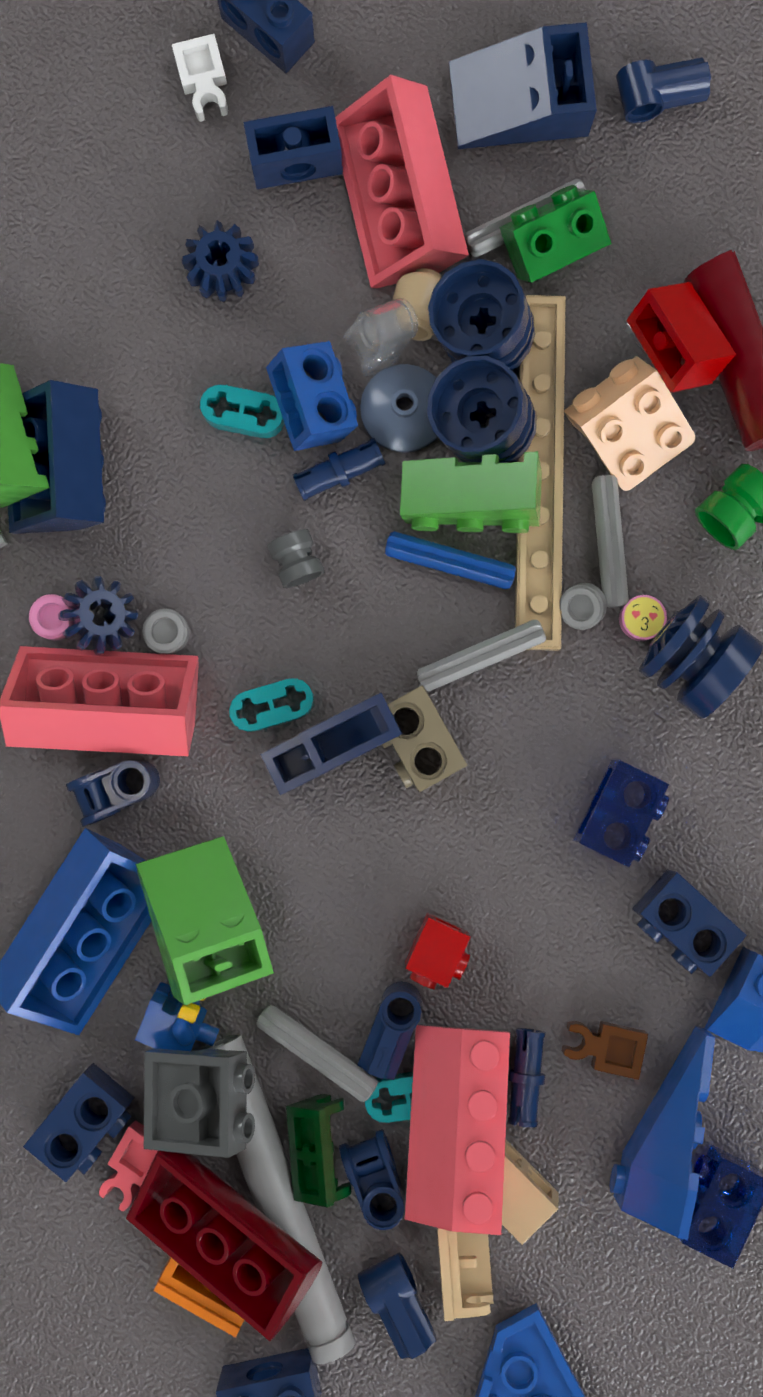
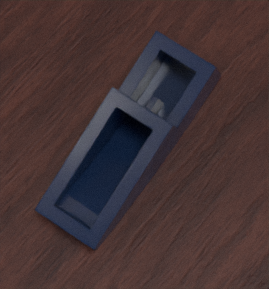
(331, 743)

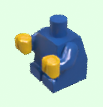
(174, 1025)

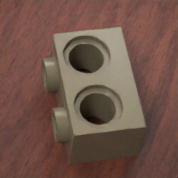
(429, 734)

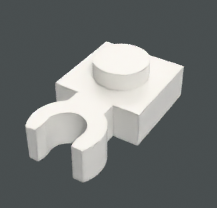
(201, 72)

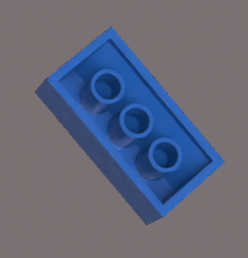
(76, 936)

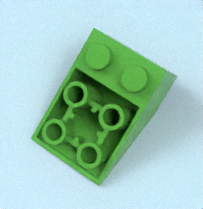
(203, 921)

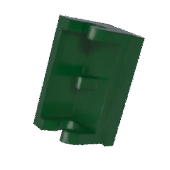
(313, 1151)

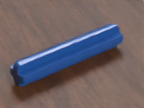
(450, 560)

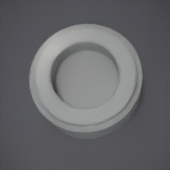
(583, 606)
(166, 631)

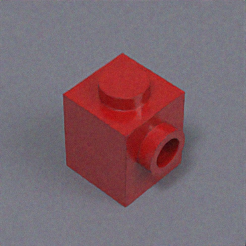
(438, 953)

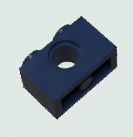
(294, 147)
(271, 1376)

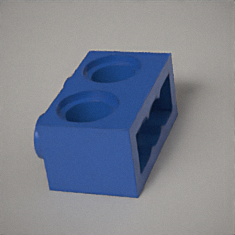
(303, 397)

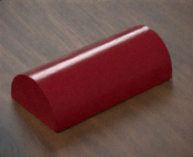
(731, 305)
(223, 1241)

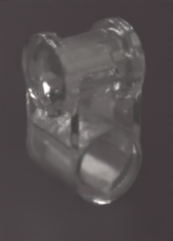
(382, 334)

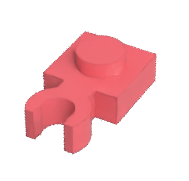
(131, 1163)

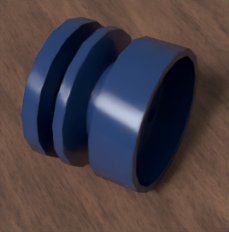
(470, 299)
(469, 393)
(706, 661)

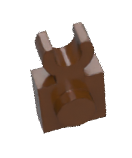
(614, 1048)

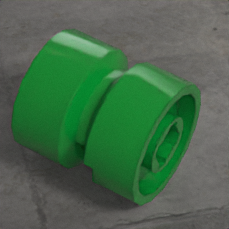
(733, 513)

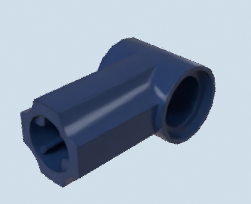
(652, 88)
(390, 1033)
(392, 1294)

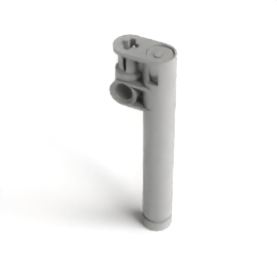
(271, 1188)

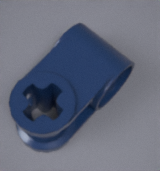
(106, 791)
(373, 1171)

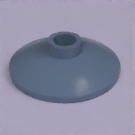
(387, 423)

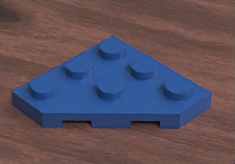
(526, 1361)

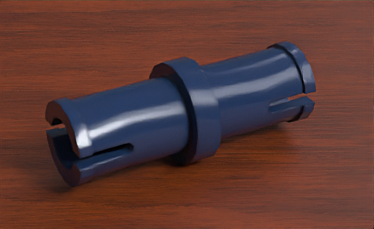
(339, 469)
(526, 1077)

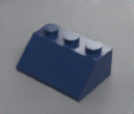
(69, 453)

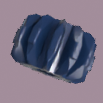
(216, 245)
(113, 612)

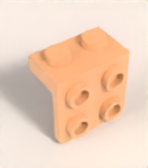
(631, 422)

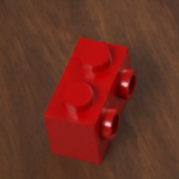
(680, 336)

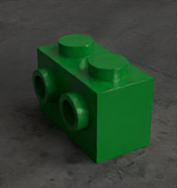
(555, 233)

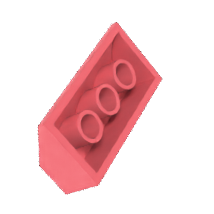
(399, 182)
(100, 701)
(458, 1129)

